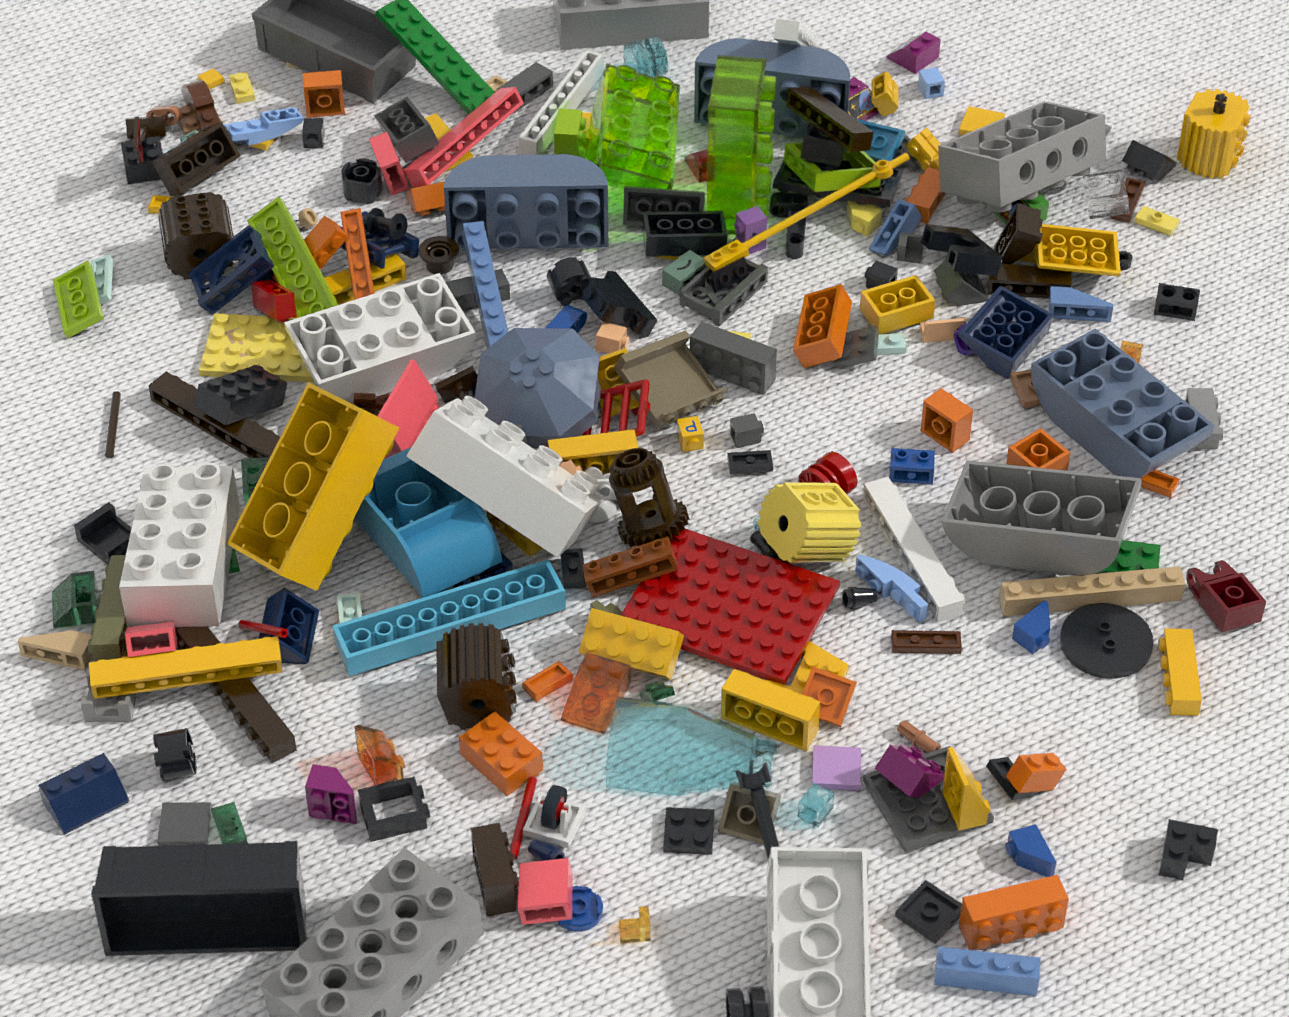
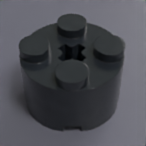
(361, 181)
(568, 279)
(175, 754)

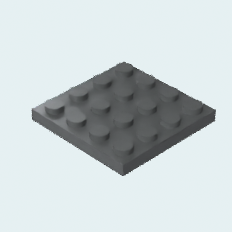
(913, 819)

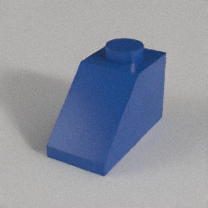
(1033, 629)
(1031, 850)

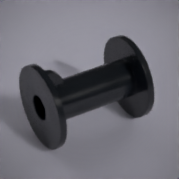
(396, 226)

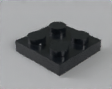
(688, 831)
(929, 911)

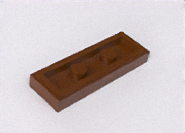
(1134, 190)
(926, 642)

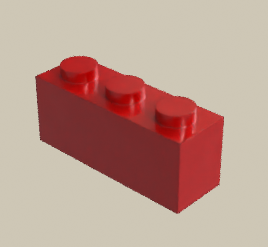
(273, 300)

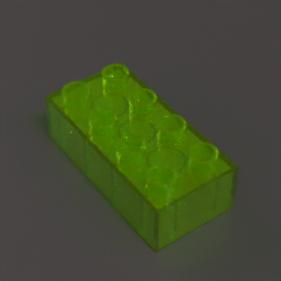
(737, 137)

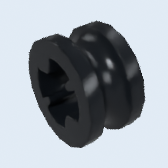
(1125, 260)

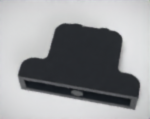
(618, 304)

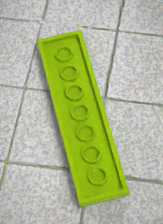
(292, 259)

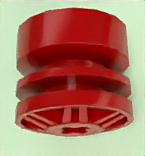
(831, 469)

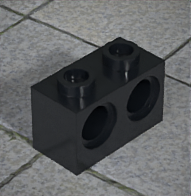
(1177, 301)

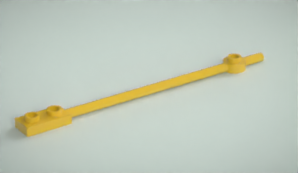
(733, 251)

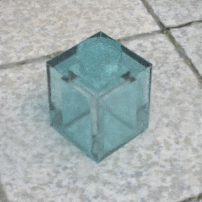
(815, 805)

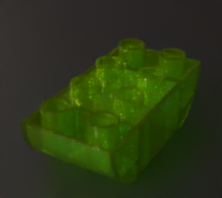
(634, 128)

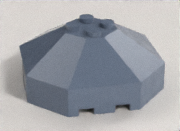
(541, 382)

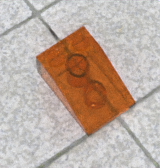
(596, 692)

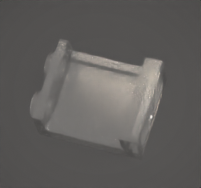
(1106, 194)

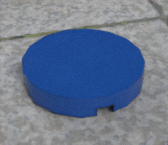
(586, 910)

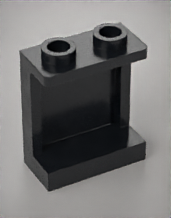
(104, 533)

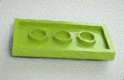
(78, 299)

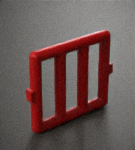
(625, 390)

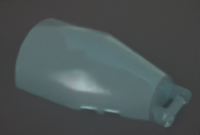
(677, 749)

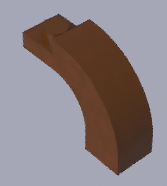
(200, 98)

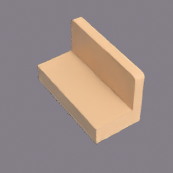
(940, 330)

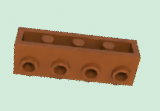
(630, 567)

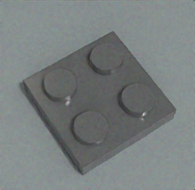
(859, 347)

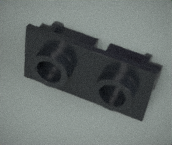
(728, 274)

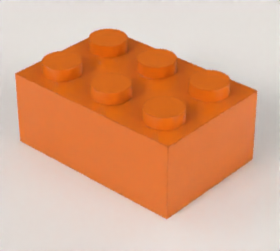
(501, 753)

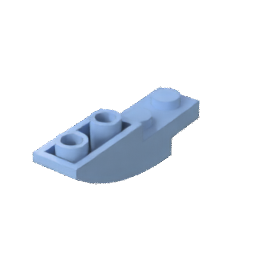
(269, 126)
(893, 582)

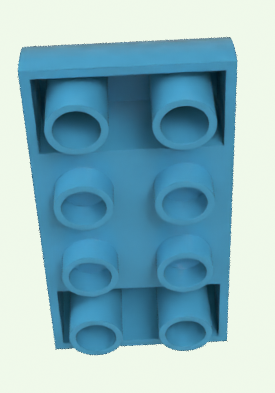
(426, 526)

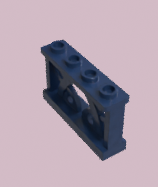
(248, 270)

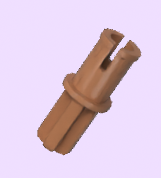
(917, 737)

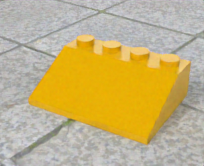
(1078, 250)

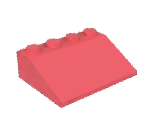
(409, 407)

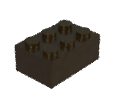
(494, 869)

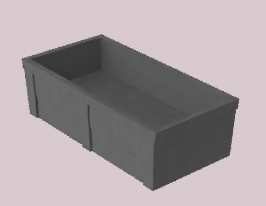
(333, 38)

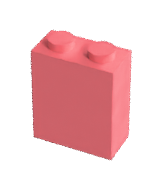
(389, 163)
(151, 639)
(545, 891)

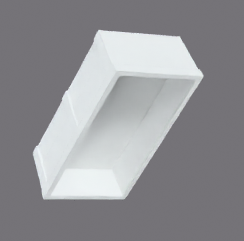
(818, 932)

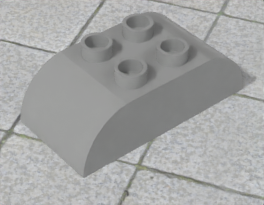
(1040, 517)

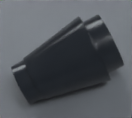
(856, 597)

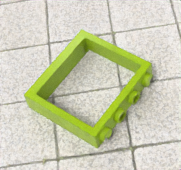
(829, 180)

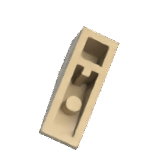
(60, 648)

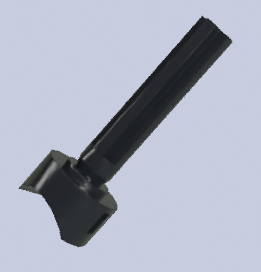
(755, 783)

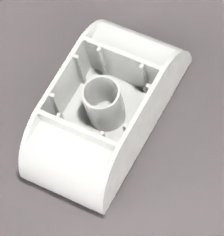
(373, 338)

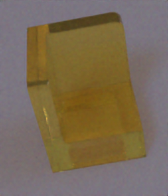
(636, 929)

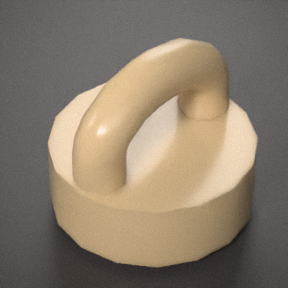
(307, 218)

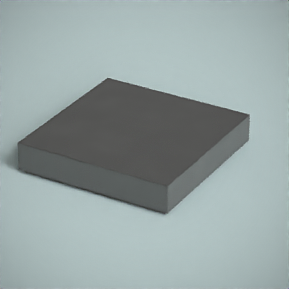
(184, 823)

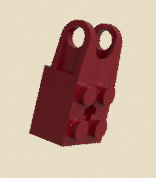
(1226, 596)

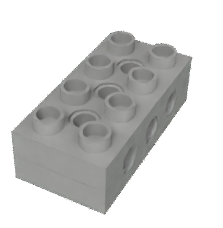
(1022, 155)
(378, 947)

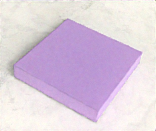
(837, 767)

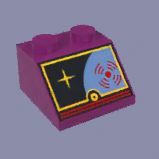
(916, 52)
(861, 101)

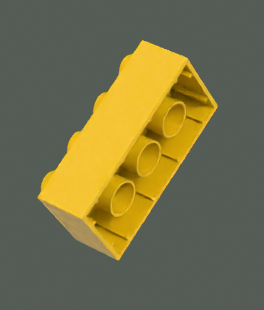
(312, 487)

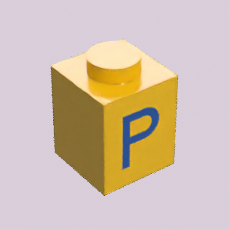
(690, 434)

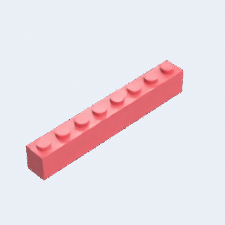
(463, 137)

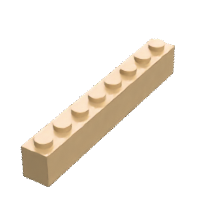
(1077, 591)

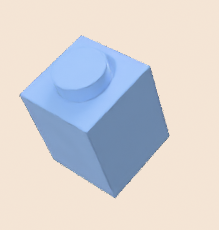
(931, 83)

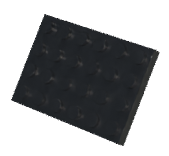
(880, 196)

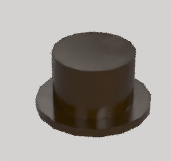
(439, 254)

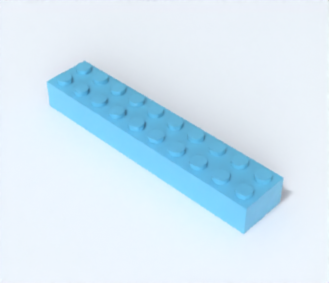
(418, 624)

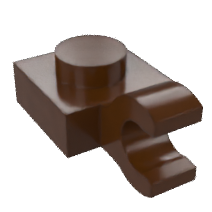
(369, 400)

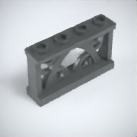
(722, 308)

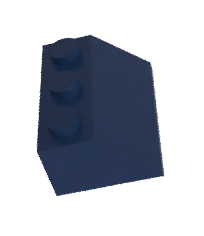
(299, 618)
(83, 793)

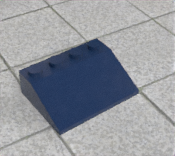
(1006, 331)

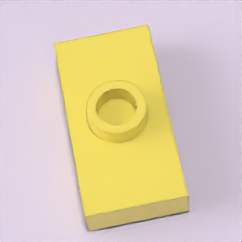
(1157, 220)

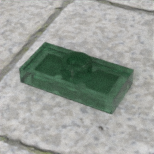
(229, 824)

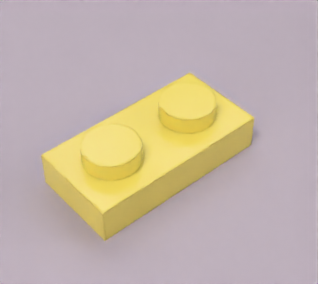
(241, 87)

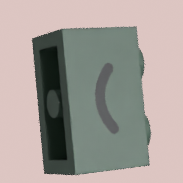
(682, 271)

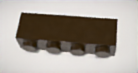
(1028, 280)

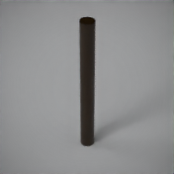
(113, 421)

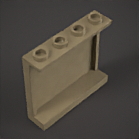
(675, 379)

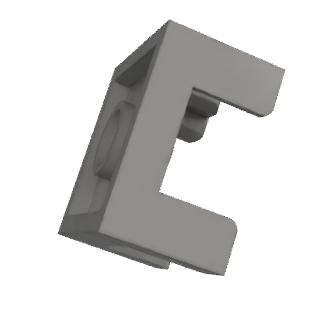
(107, 709)

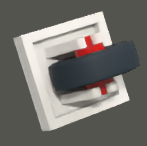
(554, 818)

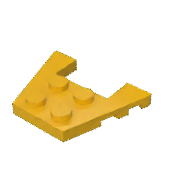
(819, 658)

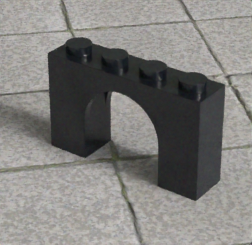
(965, 249)

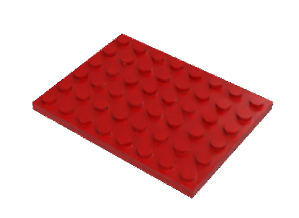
(735, 605)

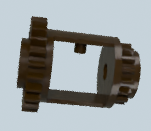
(653, 518)

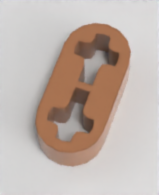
(164, 111)

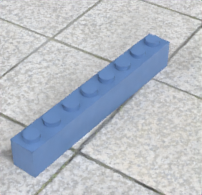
(484, 282)

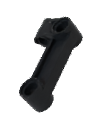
(785, 206)

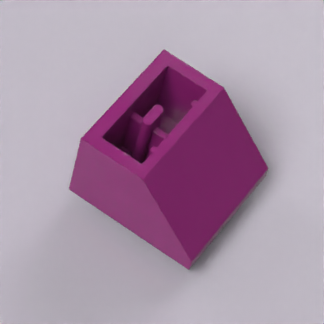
(909, 770)
(330, 795)

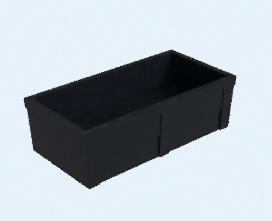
(200, 899)

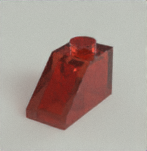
(698, 164)

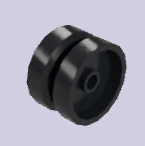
(755, 1006)

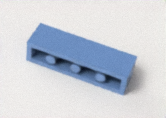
(987, 971)

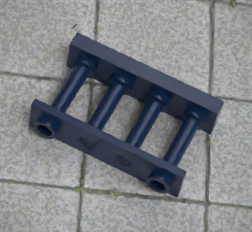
(406, 245)

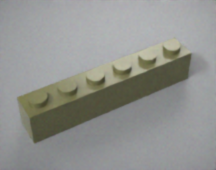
(110, 626)

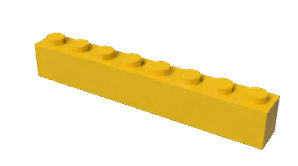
(185, 667)

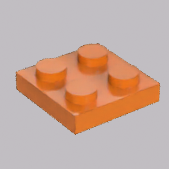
(832, 692)

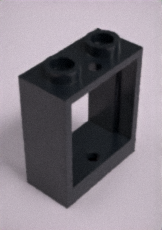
(397, 824)

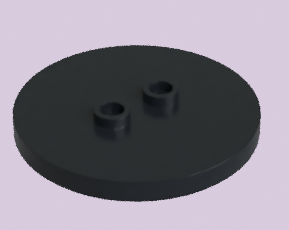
(1106, 640)

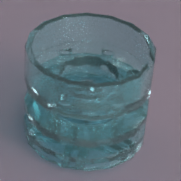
(647, 57)

